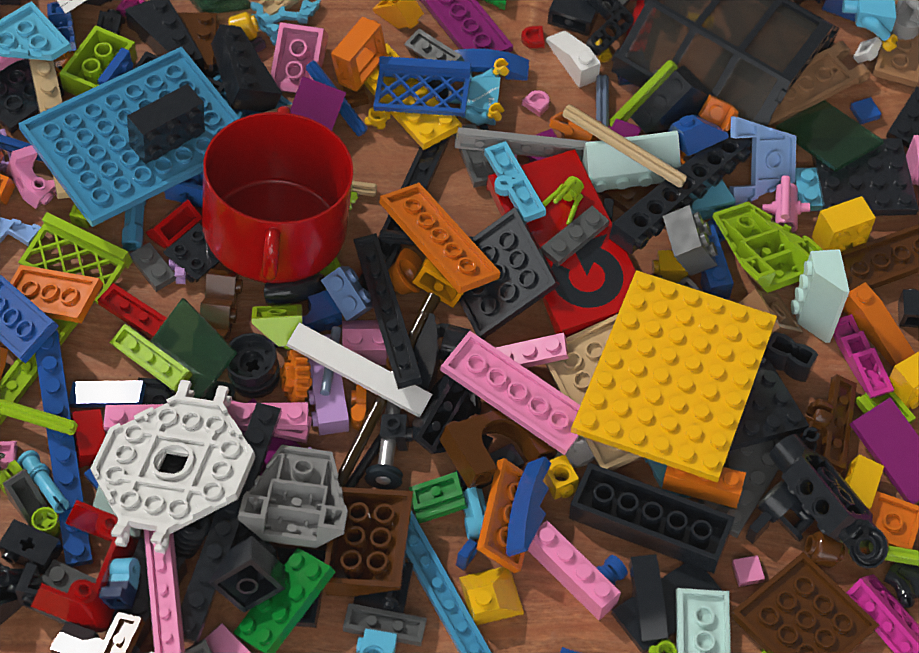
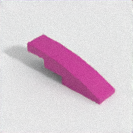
(862, 358)

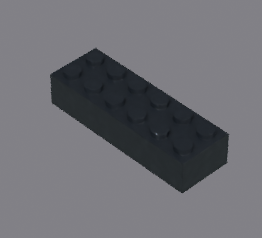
(651, 517)

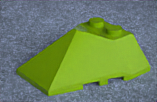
(763, 247)

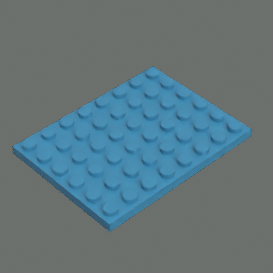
(88, 137)

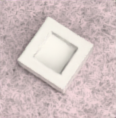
(868, 50)

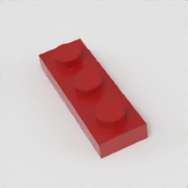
(131, 310)

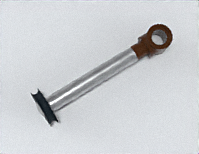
(384, 474)

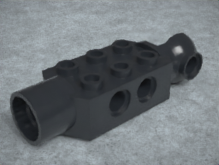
(830, 501)

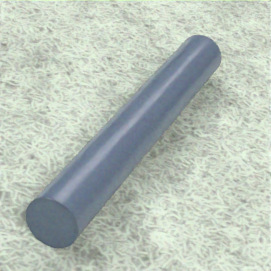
(328, 374)

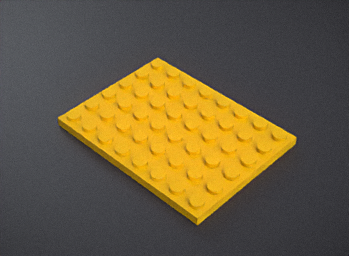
(675, 376)

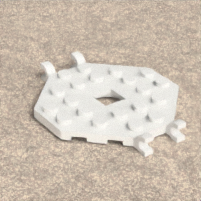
(166, 502)

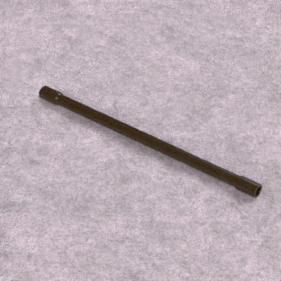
(428, 306)

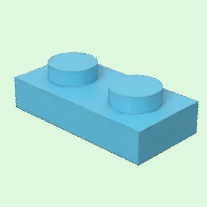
(808, 187)

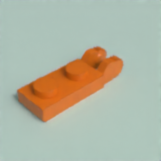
(358, 411)

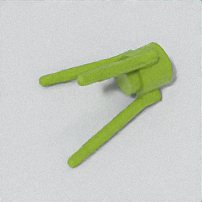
(568, 191)

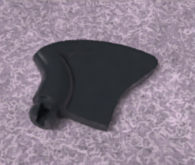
(905, 581)

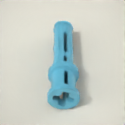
(40, 475)

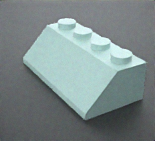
(615, 170)
(821, 293)

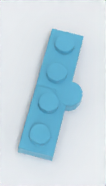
(513, 182)

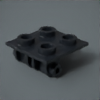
(192, 254)
(389, 600)

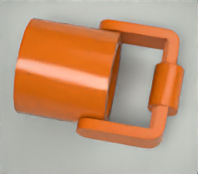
(571, 130)

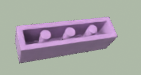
(330, 410)

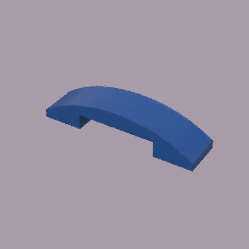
(484, 59)

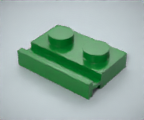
(438, 497)

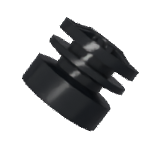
(255, 366)

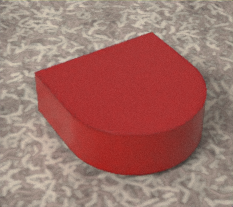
(533, 37)

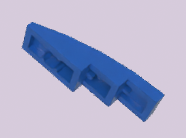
(63, 22)
(526, 510)

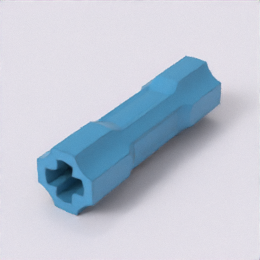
(133, 228)

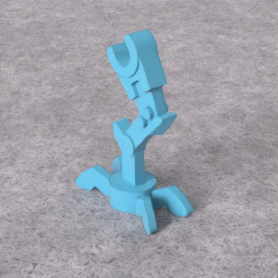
(267, 22)

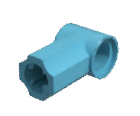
(474, 513)

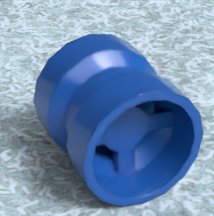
(613, 569)

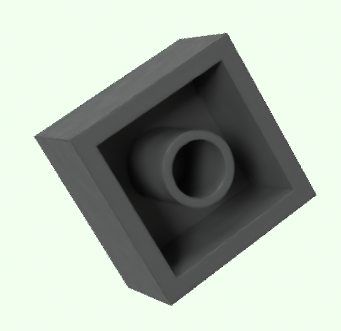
(690, 240)

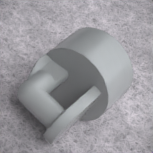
(907, 19)

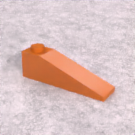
(877, 324)

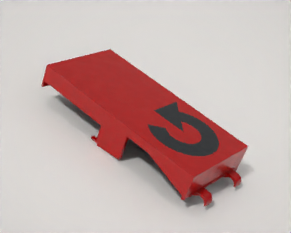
(596, 275)

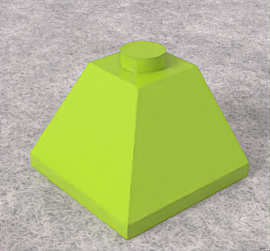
(277, 321)

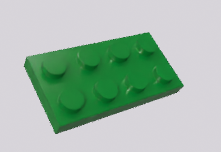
(274, 619)

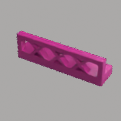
(894, 622)

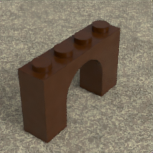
(466, 449)

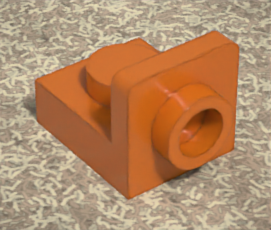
(718, 112)

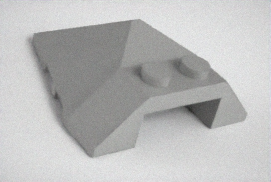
(296, 499)

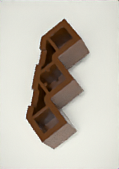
(221, 300)

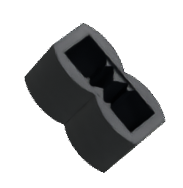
(791, 357)

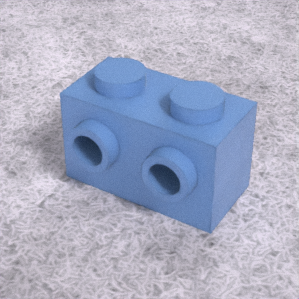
(347, 293)

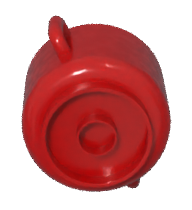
(276, 196)

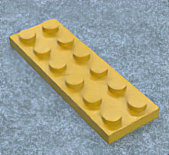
(423, 128)

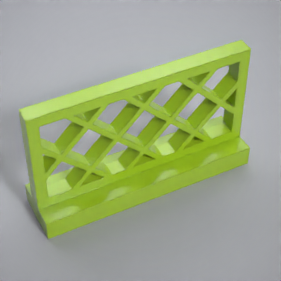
(80, 239)

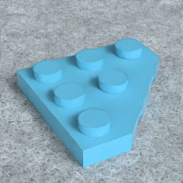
(31, 35)

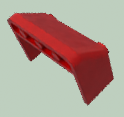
(82, 602)

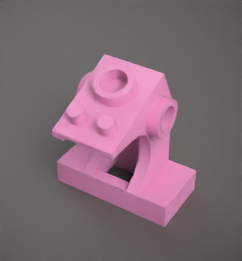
(21, 172)

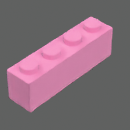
(574, 571)

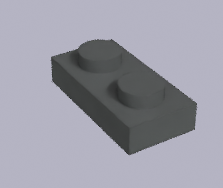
(153, 267)

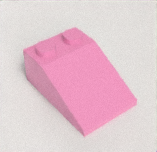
(293, 51)

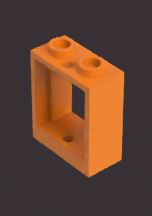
(354, 71)

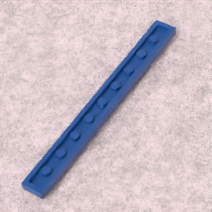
(62, 448)

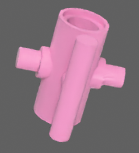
(786, 204)

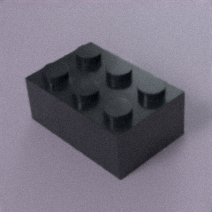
(166, 123)

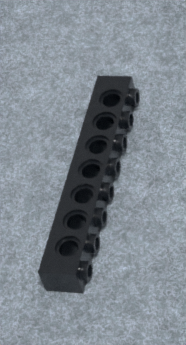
(702, 171)

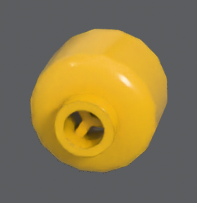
(247, 23)

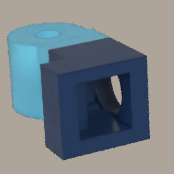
(121, 583)

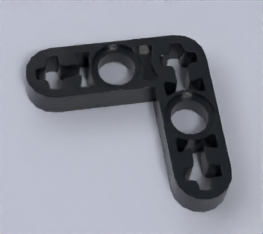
(612, 17)

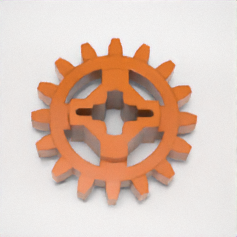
(295, 377)

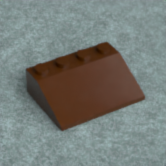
(373, 544)

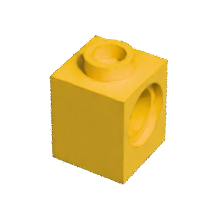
(561, 468)

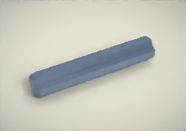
(602, 99)

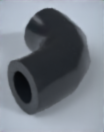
(293, 291)

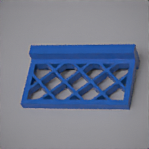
(424, 71)

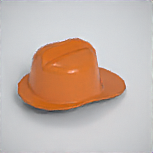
(404, 271)

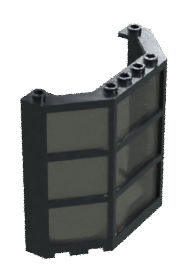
(735, 47)

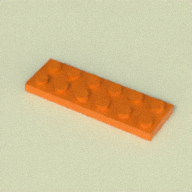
(439, 238)

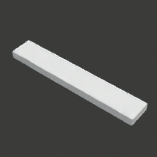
(357, 369)

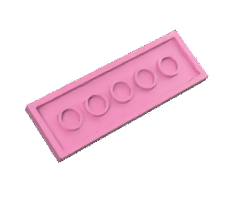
(513, 391)

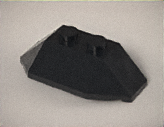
(447, 404)

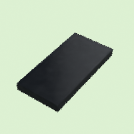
(682, 577)

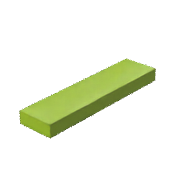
(150, 357)

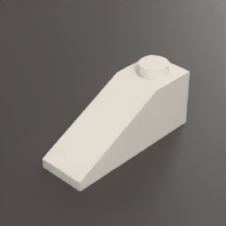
(575, 57)

